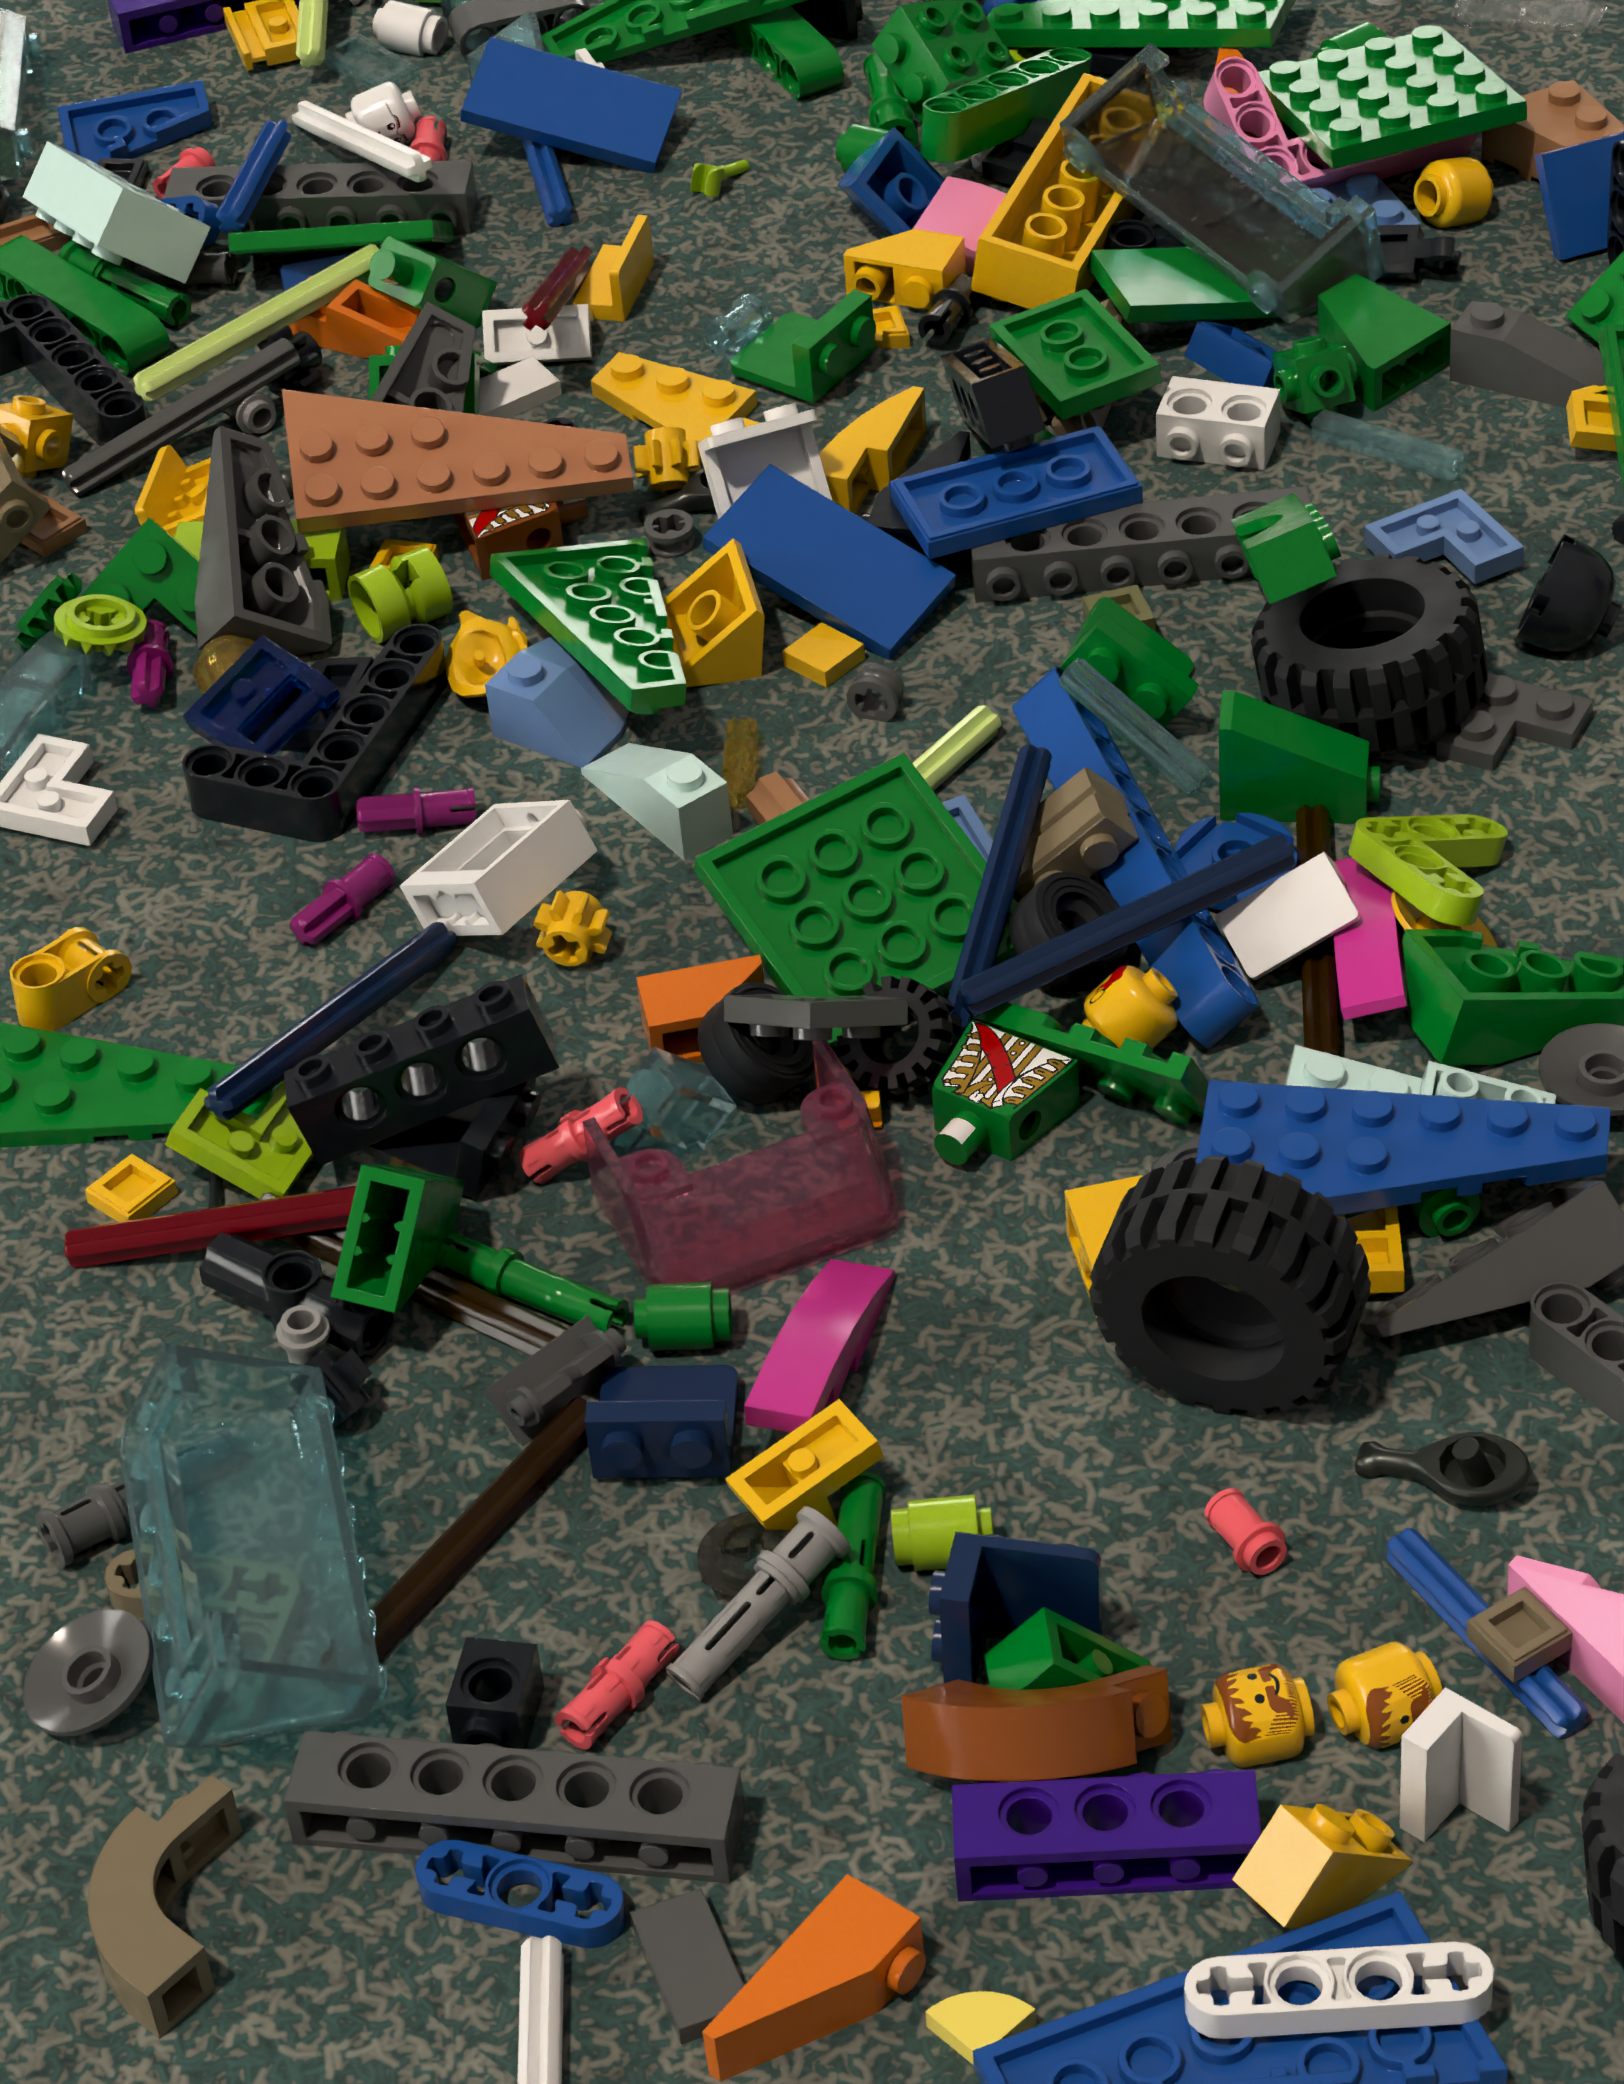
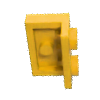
(173, 491)

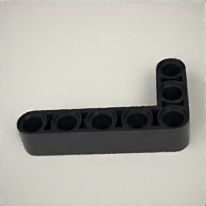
(68, 367)
(320, 794)

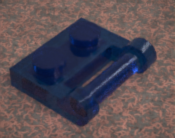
(252, 692)

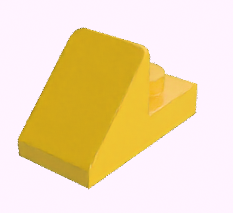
(806, 1468)

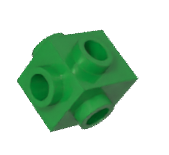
(1314, 376)

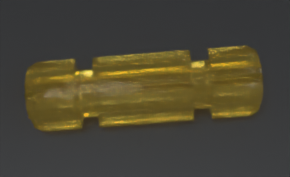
(740, 759)

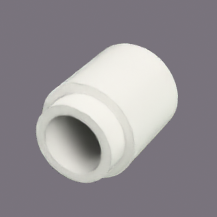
(410, 28)

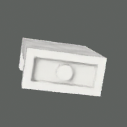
(741, 453)

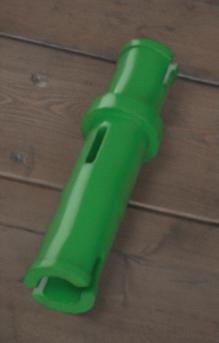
(510, 1276)
(851, 1585)

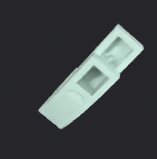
(1326, 1070)

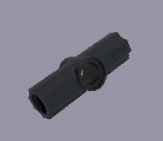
(291, 1279)

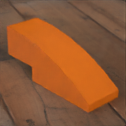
(360, 321)

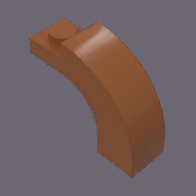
(1036, 1733)

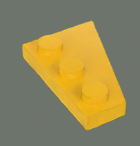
(670, 395)

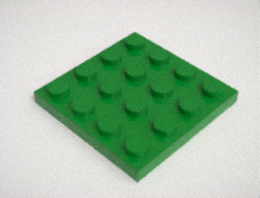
(1390, 96)
(854, 887)

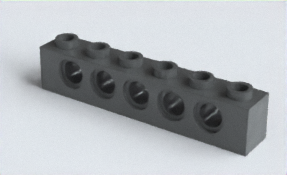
(341, 195)
(1123, 548)
(533, 1803)

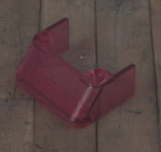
(758, 1210)

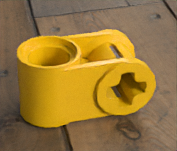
(61, 979)

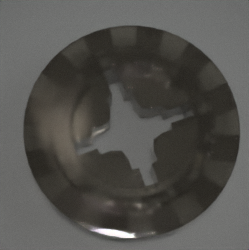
(728, 1547)

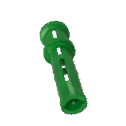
(888, 105)
(158, 299)

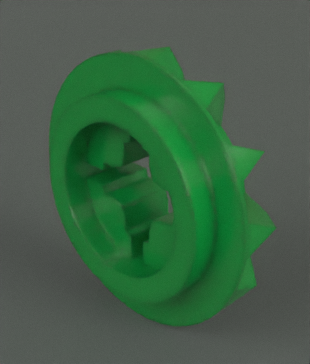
(40, 615)

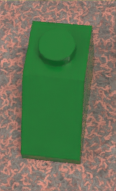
(1054, 1654)

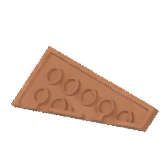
(403, 462)

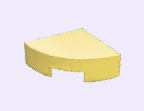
(978, 2020)

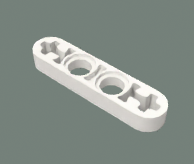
(1340, 2003)

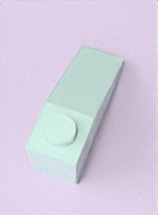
(667, 794)

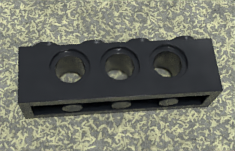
(994, 394)
(405, 1096)

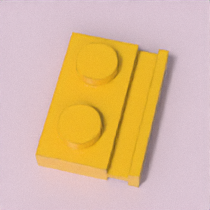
(264, 31)

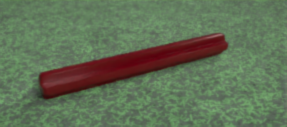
(557, 288)
(200, 1227)

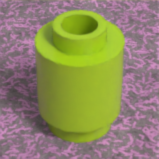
(928, 1527)

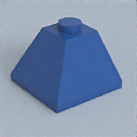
(892, 183)

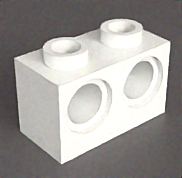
(1218, 422)

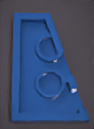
(134, 122)

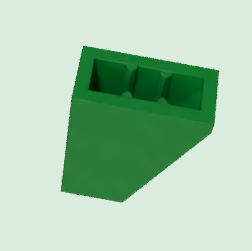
(1387, 336)
(1284, 761)
(394, 1234)

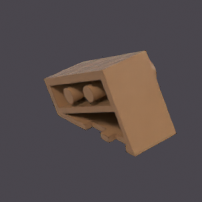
(1555, 120)

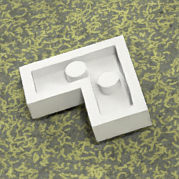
(44, 796)

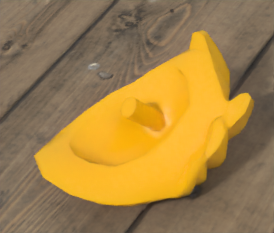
(480, 652)

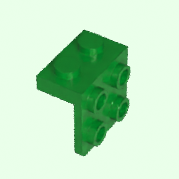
(939, 48)
(810, 354)
(1135, 660)

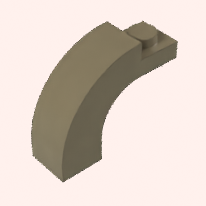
(146, 1957)

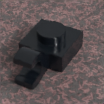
(1009, 158)
(1408, 251)

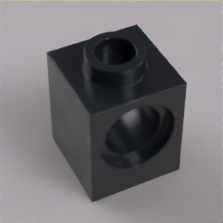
(495, 1693)

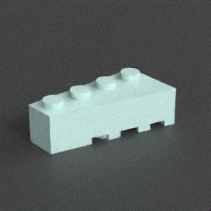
(113, 214)

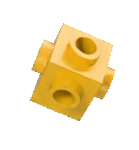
(41, 432)

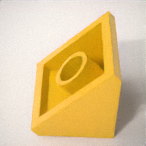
(718, 621)

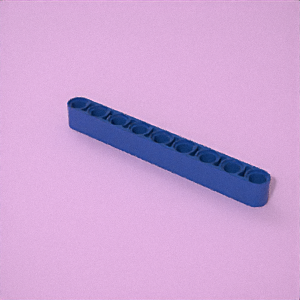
(1189, 953)

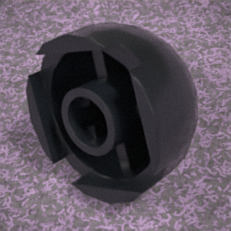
(1570, 601)

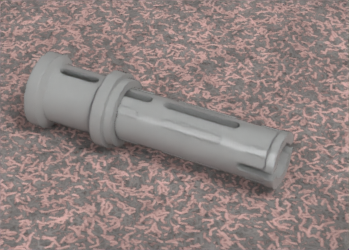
(779, 1579)

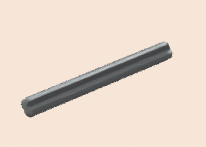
(180, 417)

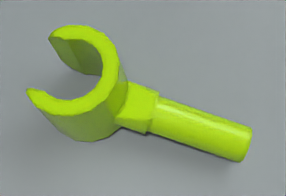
(709, 178)

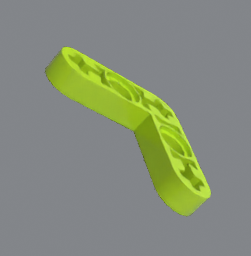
(1422, 857)

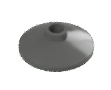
(1586, 1066)
(88, 1672)

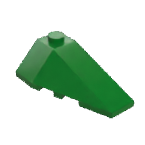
(1502, 1003)

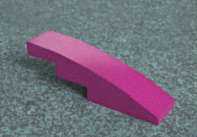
(1370, 950)
(818, 1345)

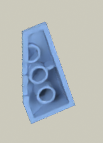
(554, 705)

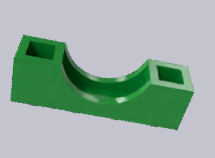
(1287, 546)

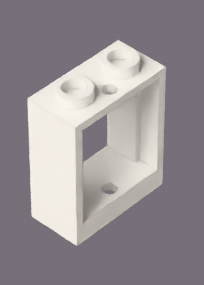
(500, 867)

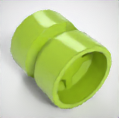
(407, 592)

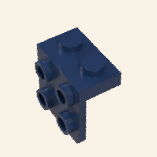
(663, 1422)
(1001, 1583)

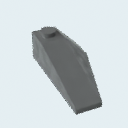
(1520, 355)
(430, 364)
(251, 559)
(1560, 1236)

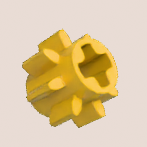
(666, 458)
(572, 928)

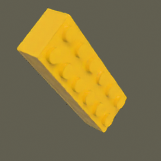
(1048, 223)

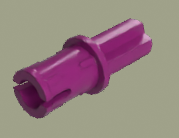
(150, 665)
(415, 810)
(343, 899)

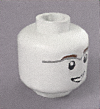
(386, 112)

